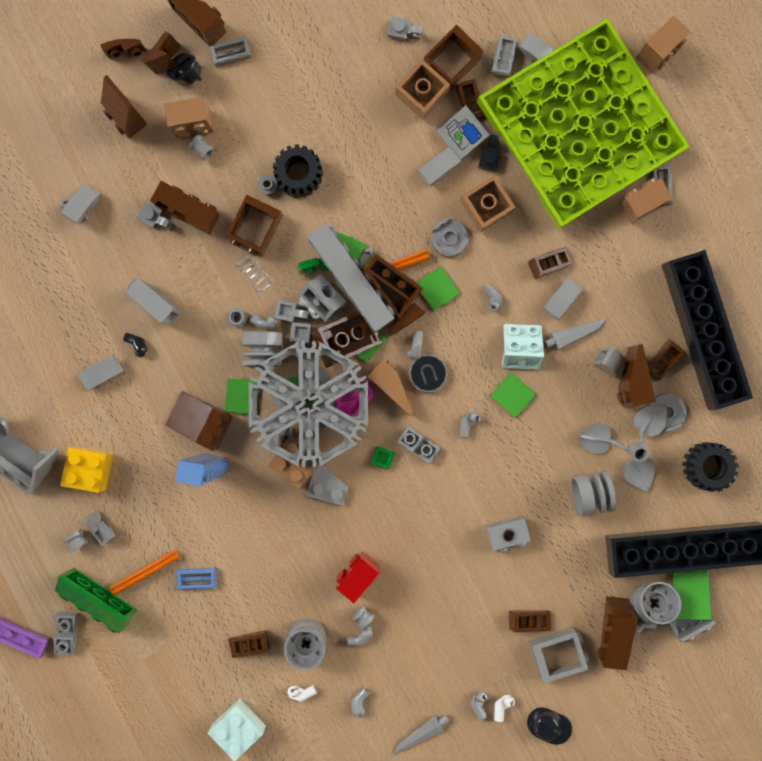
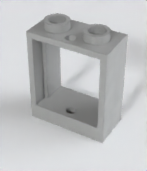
(153, 302)
(560, 636)

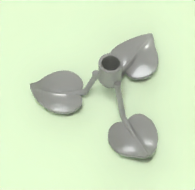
(640, 472)

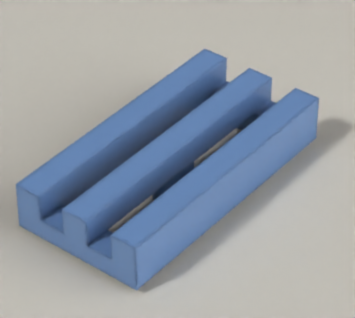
(213, 584)

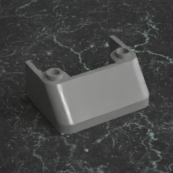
(21, 463)

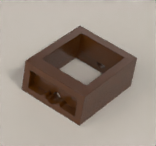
(465, 43)
(250, 202)

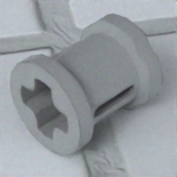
(201, 147)

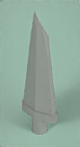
(568, 336)
(429, 729)

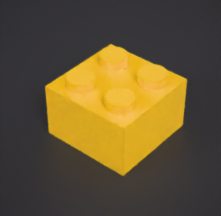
(86, 469)

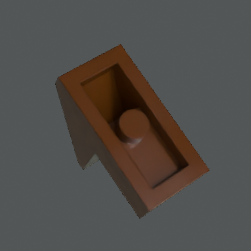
(161, 55)

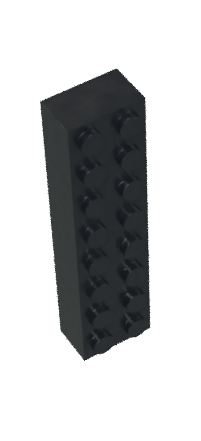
(707, 331)
(684, 549)

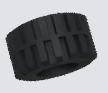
(293, 156)
(725, 470)

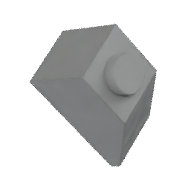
(610, 361)

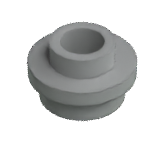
(269, 190)
(233, 313)

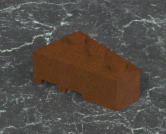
(185, 207)
(392, 283)
(617, 633)

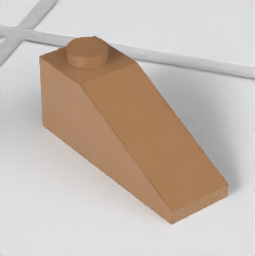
(388, 380)

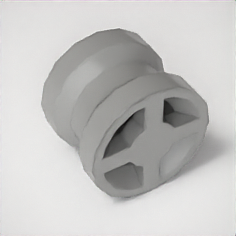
(76, 540)
(362, 617)

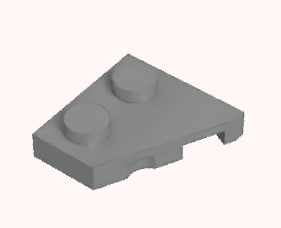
(327, 486)

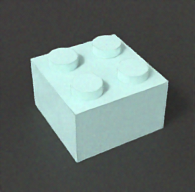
(236, 729)

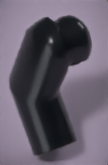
(138, 343)

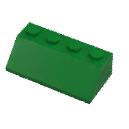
(94, 600)

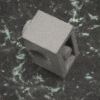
(322, 297)
(496, 534)

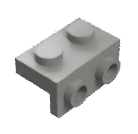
(686, 629)

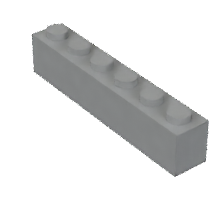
(350, 277)

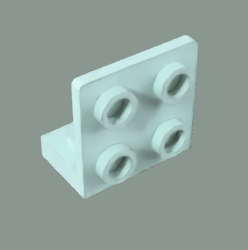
(522, 346)

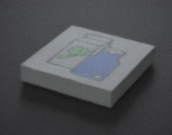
(463, 133)

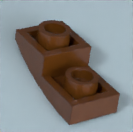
(115, 48)

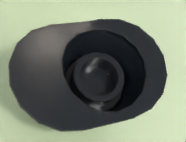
(187, 70)
(549, 726)

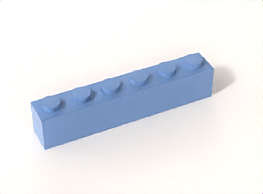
(201, 469)

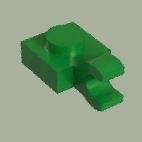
(309, 266)

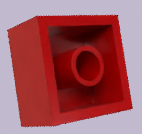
(357, 577)

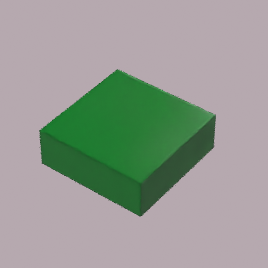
(382, 457)

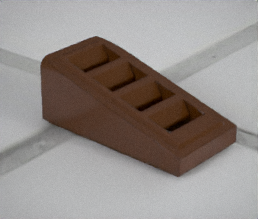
(459, 88)
(539, 267)
(412, 314)
(659, 355)
(517, 620)
(265, 647)

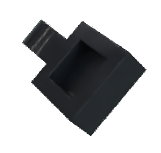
(490, 156)

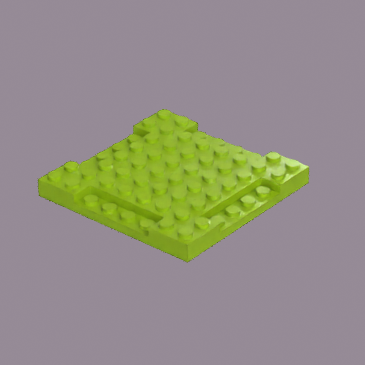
(582, 123)

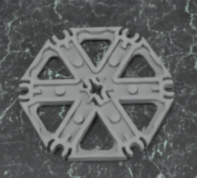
(325, 413)

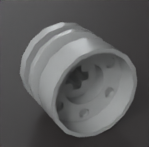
(262, 347)
(593, 494)
(665, 602)
(304, 654)

